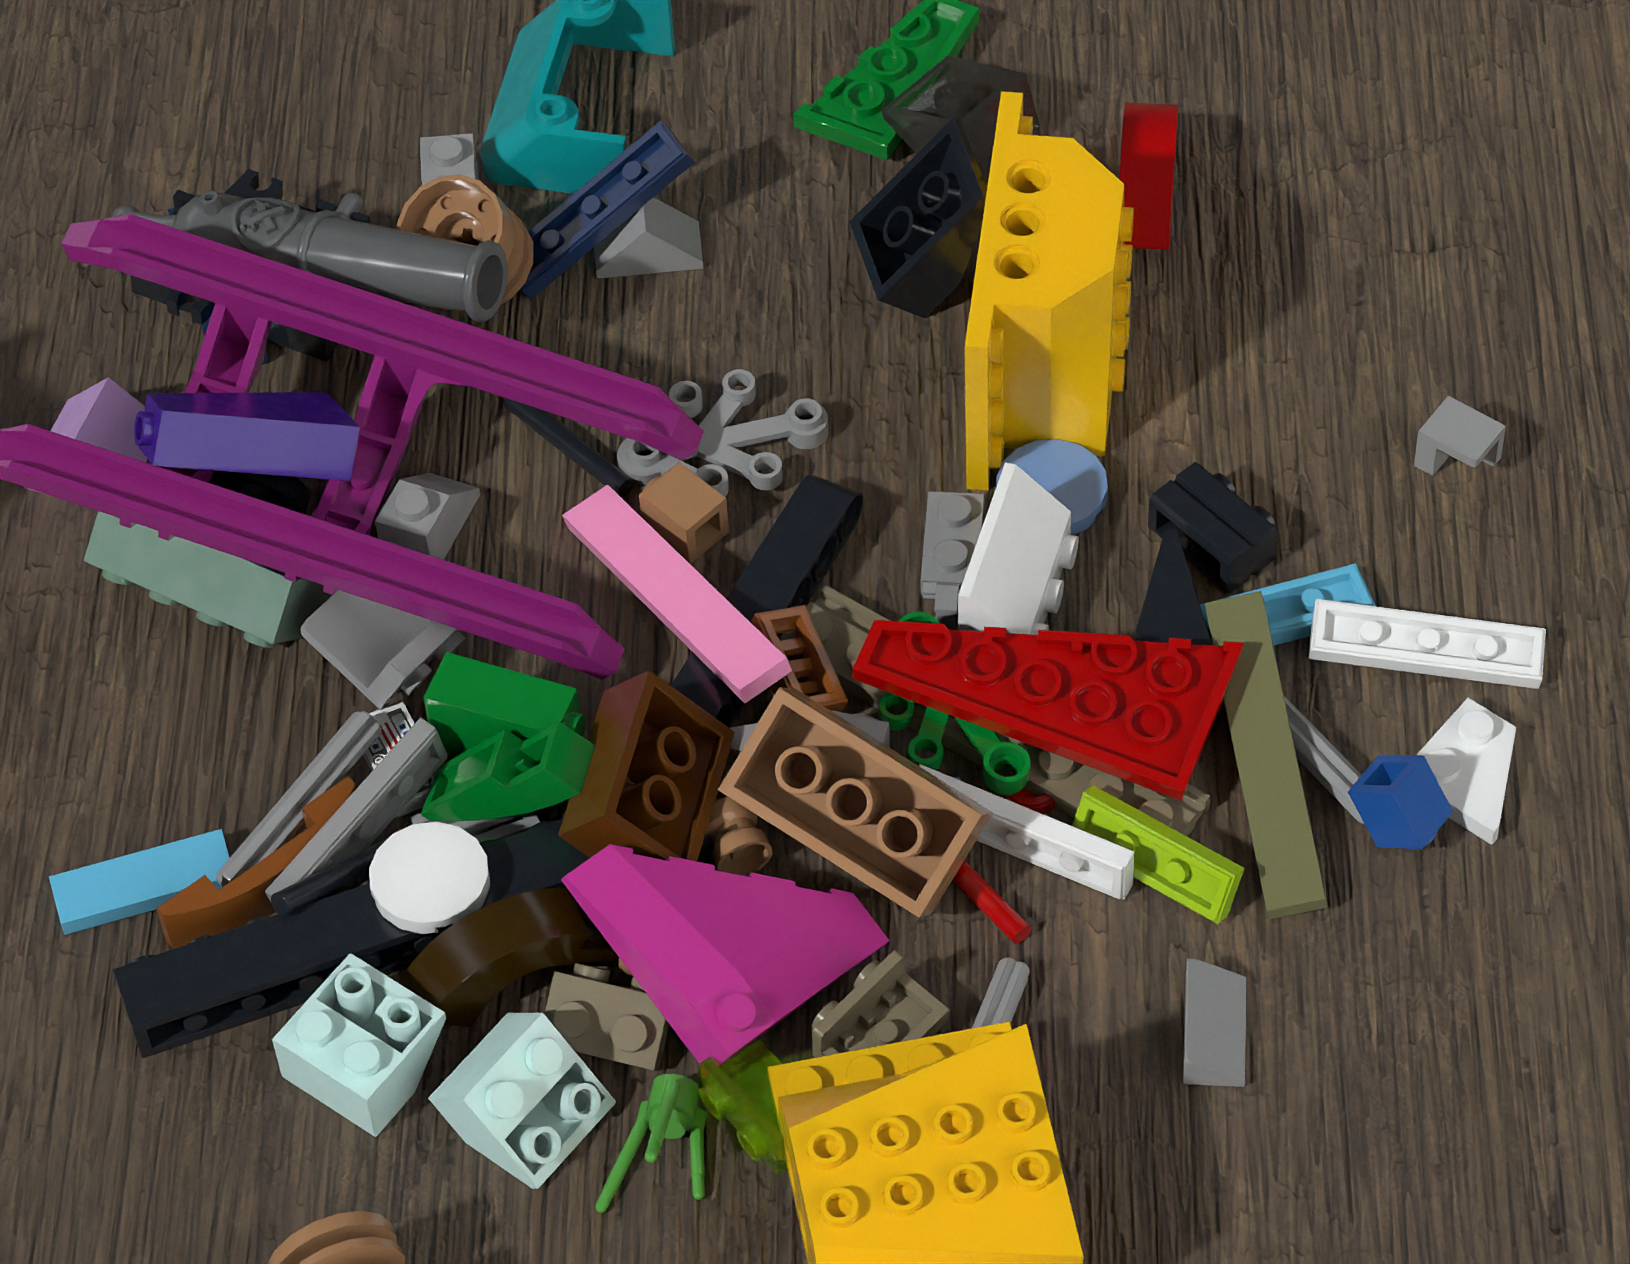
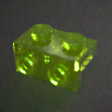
(744, 1097)

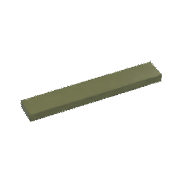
(1267, 761)

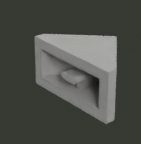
(650, 242)

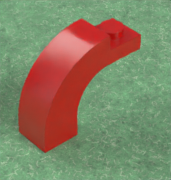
(1148, 171)

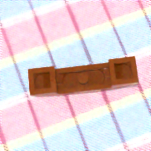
(209, 911)

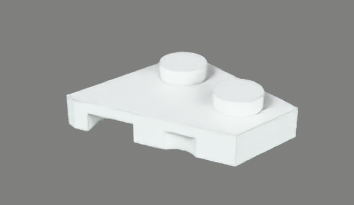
(1472, 766)

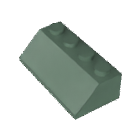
(212, 582)

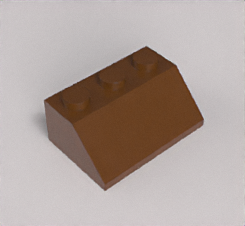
(649, 773)

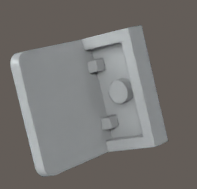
(378, 644)

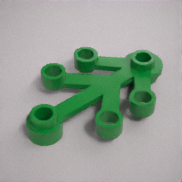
(994, 753)

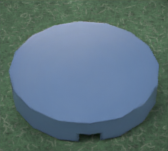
(1068, 474)

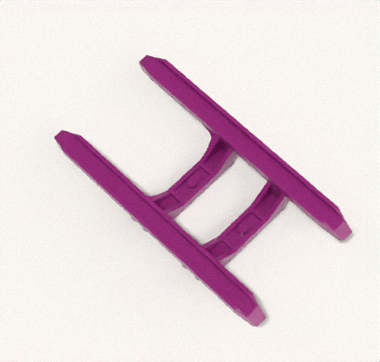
(410, 356)

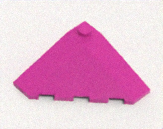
(721, 947)

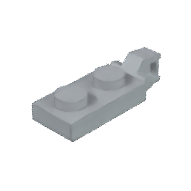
(949, 542)

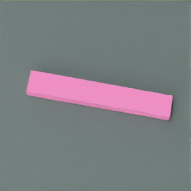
(677, 594)

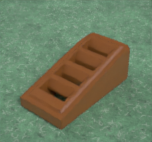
(823, 684)

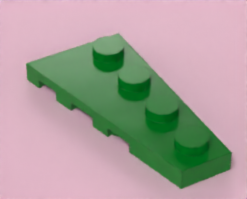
(853, 104)

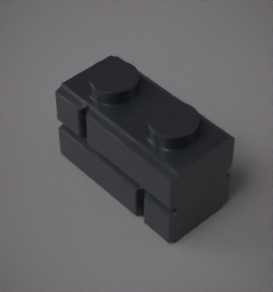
(1214, 526)

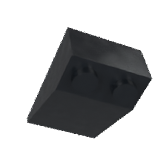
(924, 224)

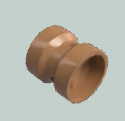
(735, 839)

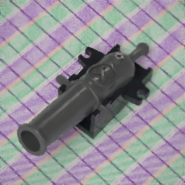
(333, 245)

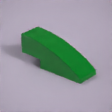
(510, 776)

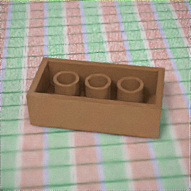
(855, 801)

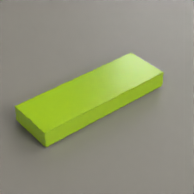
(1163, 855)

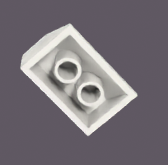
(1017, 558)

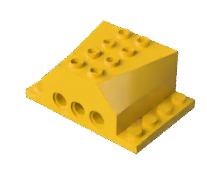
(1045, 297)
(926, 1153)

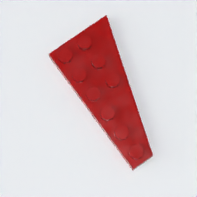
(1080, 695)

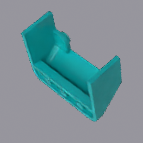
(533, 129)

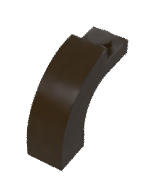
(501, 944)

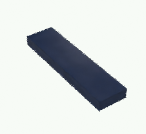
(604, 204)

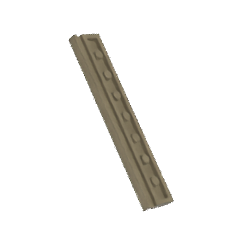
(843, 630)

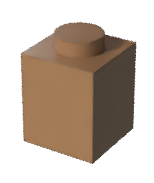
(685, 511)

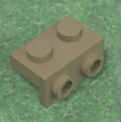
(878, 1011)
(606, 1017)

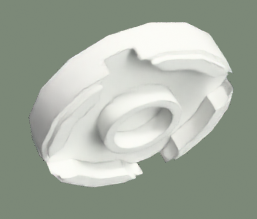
(429, 876)

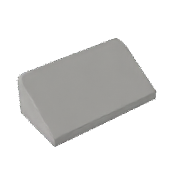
(1214, 1026)

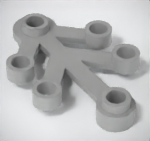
(720, 442)

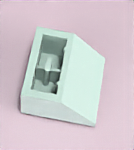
(359, 1044)
(523, 1097)

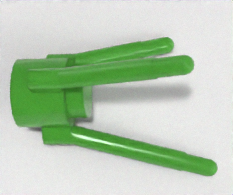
(668, 1115)

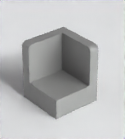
(1458, 433)

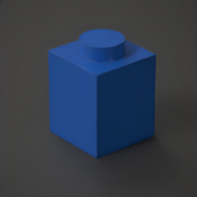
(1400, 801)

